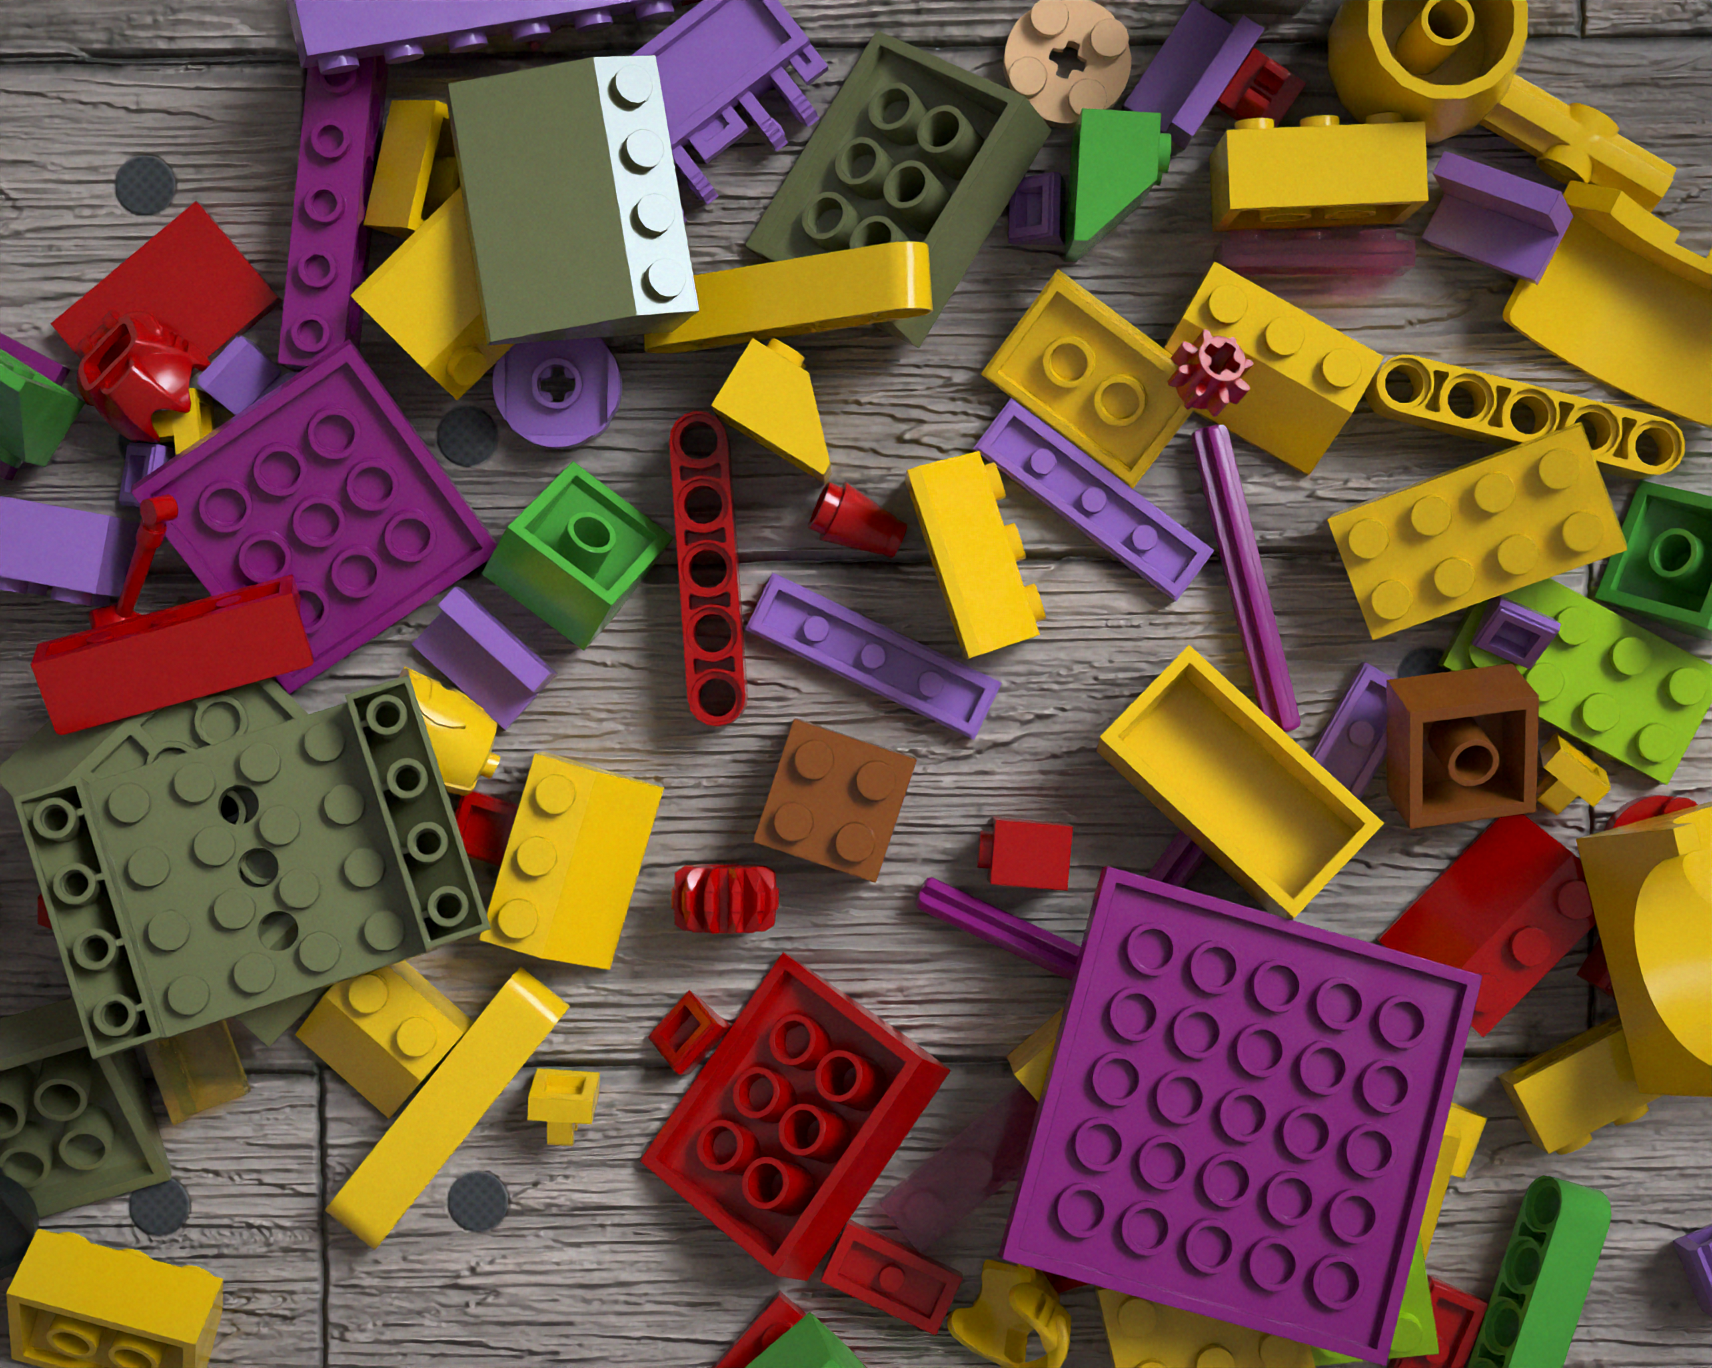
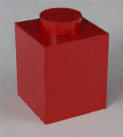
(1026, 853)

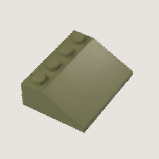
(905, 158)
(572, 201)
(71, 1121)

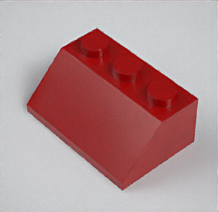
(1499, 912)

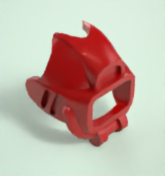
(143, 378)

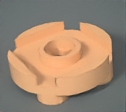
(1053, 27)

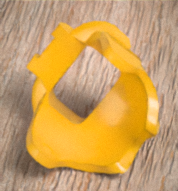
(1006, 1311)

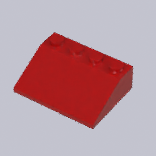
(794, 1118)

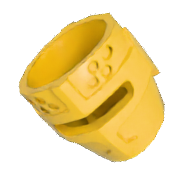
(458, 733)

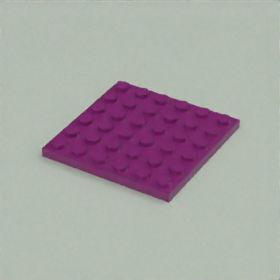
(1241, 1116)

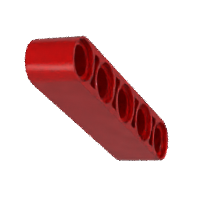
(697, 539)

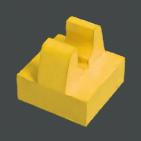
(189, 427)
(1569, 776)
(563, 1101)

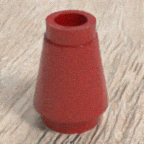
(855, 521)

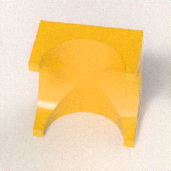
(1656, 933)

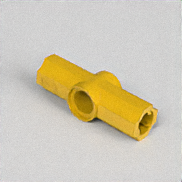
(1578, 144)

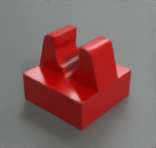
(1260, 90)

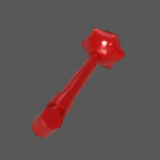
(149, 537)

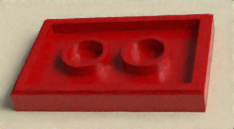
(187, 280)

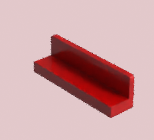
(172, 655)

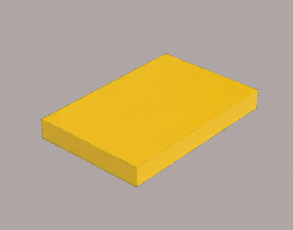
(1091, 378)

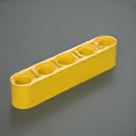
(804, 297)
(1553, 410)
(447, 1108)

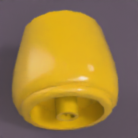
(1426, 59)

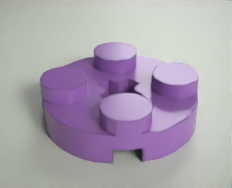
(583, 412)

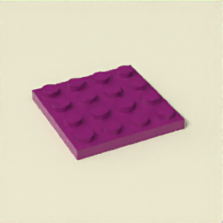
(325, 489)

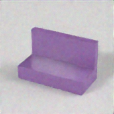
(1193, 70)
(1496, 218)
(483, 657)

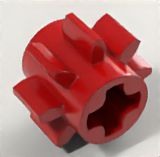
(1210, 372)

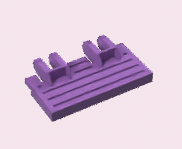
(723, 59)

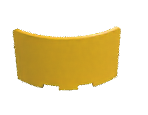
(1624, 304)

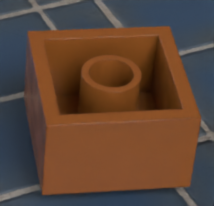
(1462, 745)
(835, 800)

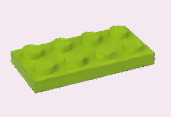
(1603, 680)

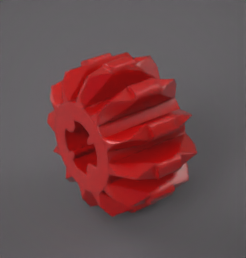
(725, 898)

